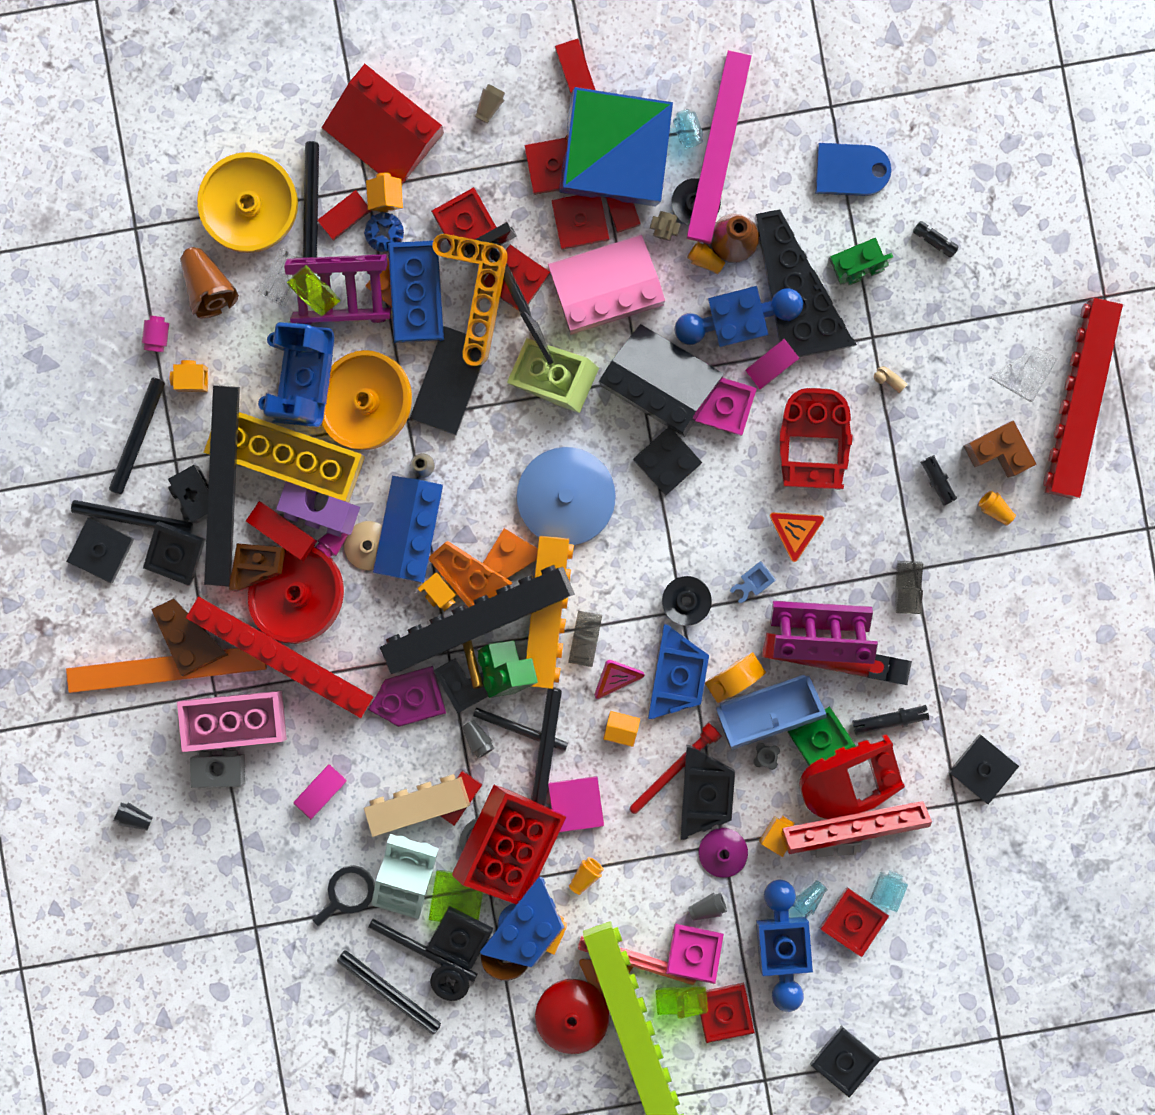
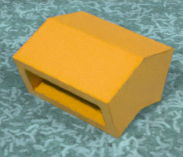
(621, 728)

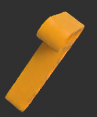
(480, 292)

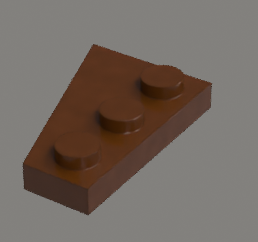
(187, 641)

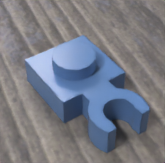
(756, 580)

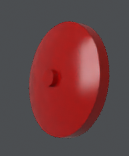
(300, 600)

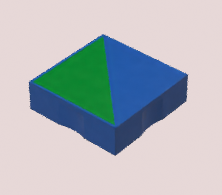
(616, 146)

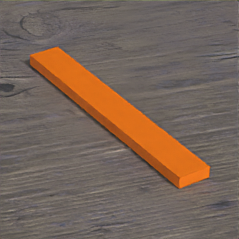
(154, 670)

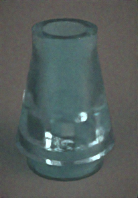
(809, 899)

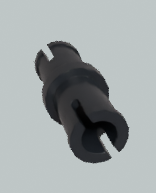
(938, 480)

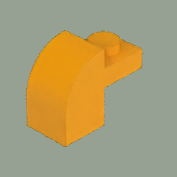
(735, 678)

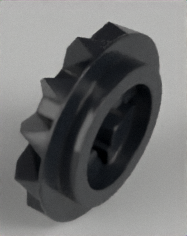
(445, 989)

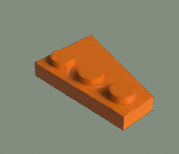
(466, 574)

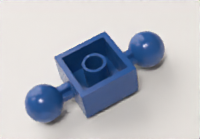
(738, 316)
(784, 946)

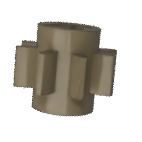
(665, 226)

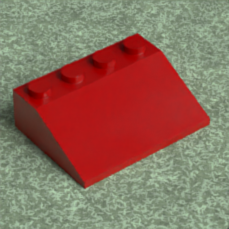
(382, 125)
(508, 845)

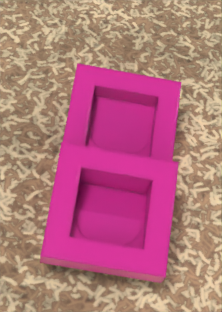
(772, 364)
(319, 791)

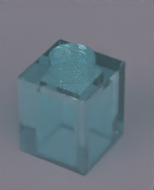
(889, 890)

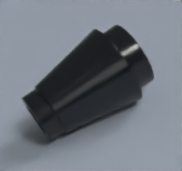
(132, 817)

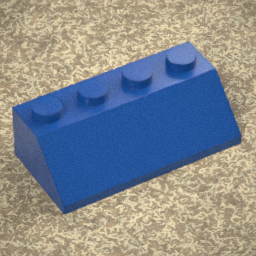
(408, 528)

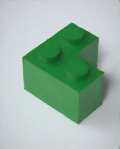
(504, 671)

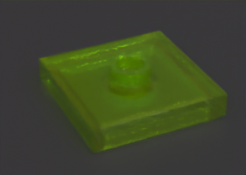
(452, 893)

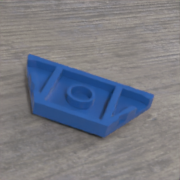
(678, 675)
(527, 929)

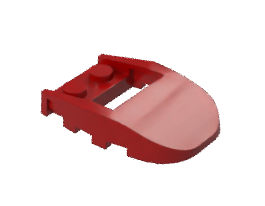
(816, 415)
(828, 786)

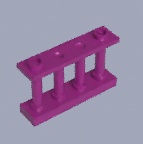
(349, 267)
(825, 617)

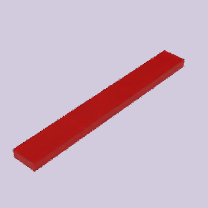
(578, 75)

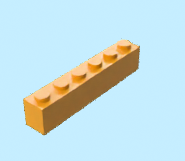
(547, 622)

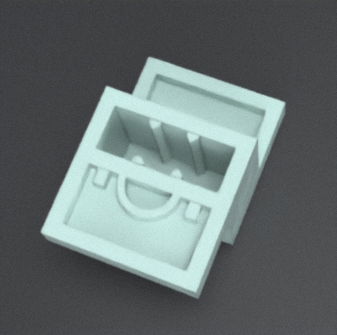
(404, 876)

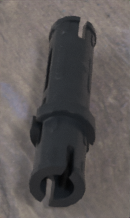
(889, 720)

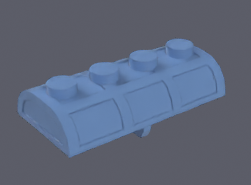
(770, 711)

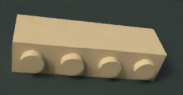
(416, 806)

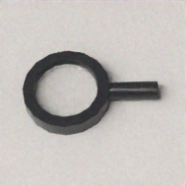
(349, 891)

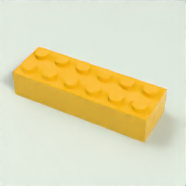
(296, 458)

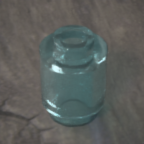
(688, 128)

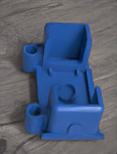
(303, 374)

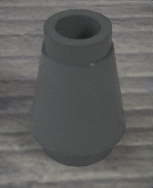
(478, 740)
(708, 907)

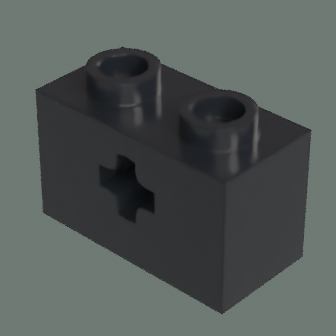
(180, 488)

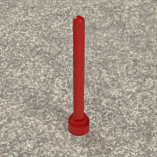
(708, 736)

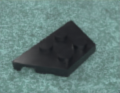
(706, 793)

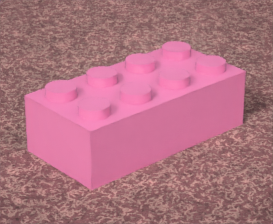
(231, 721)

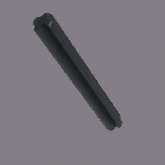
(311, 184)
(137, 435)
(126, 516)
(546, 745)
(389, 992)

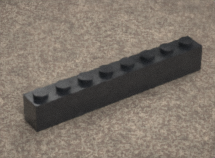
(476, 620)

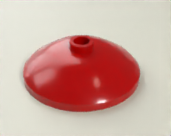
(577, 1000)

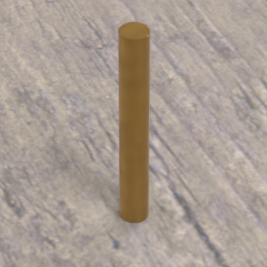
(472, 665)

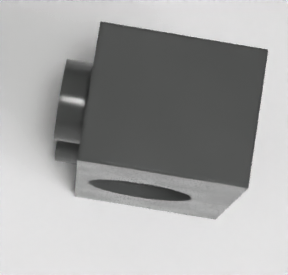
(204, 776)

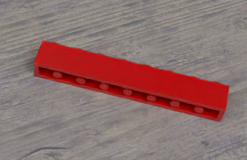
(1083, 398)
(279, 657)

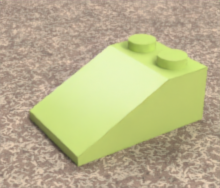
(561, 383)

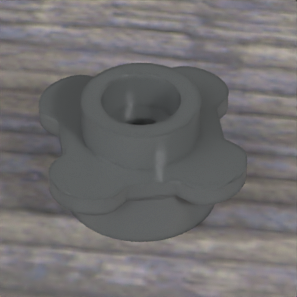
(772, 751)

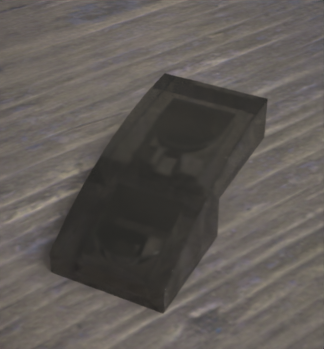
(908, 587)
(585, 638)

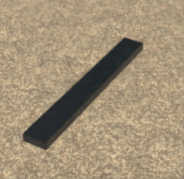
(222, 485)

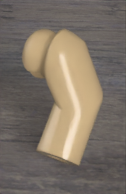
(886, 375)

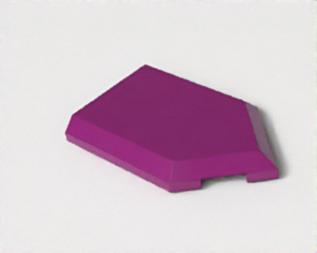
(409, 698)

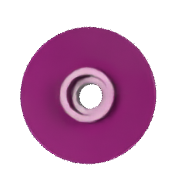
(714, 843)

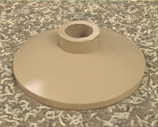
(354, 543)

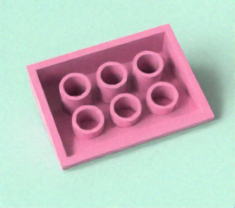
(606, 284)

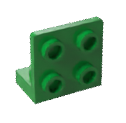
(858, 261)

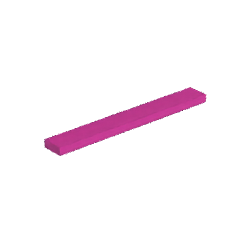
(719, 147)

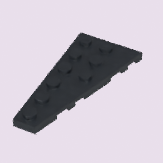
(786, 266)

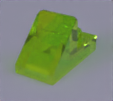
(681, 1001)

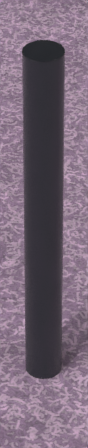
(515, 727)

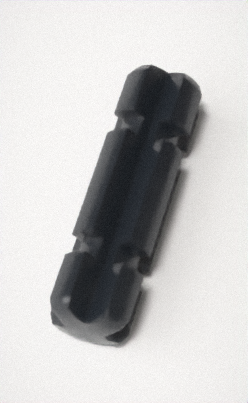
(935, 239)

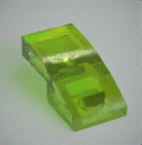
(313, 291)

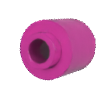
(155, 334)

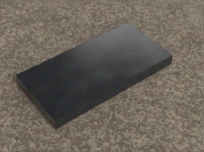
(447, 384)

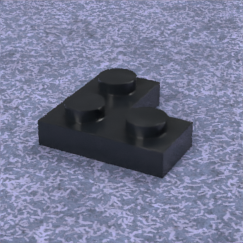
(458, 687)

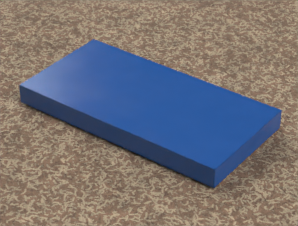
(415, 292)

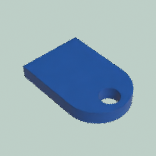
(848, 169)

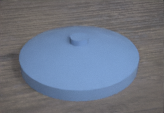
(566, 495)

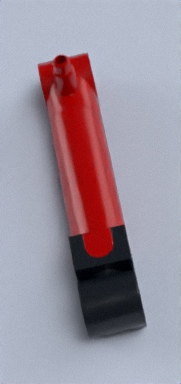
(884, 668)

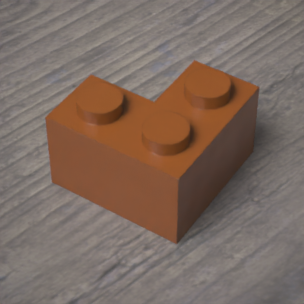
(1006, 445)

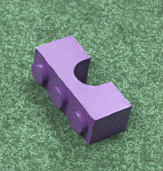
(299, 503)

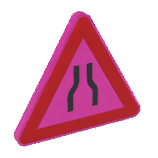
(616, 677)

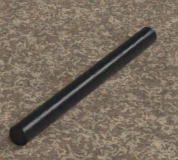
(415, 946)

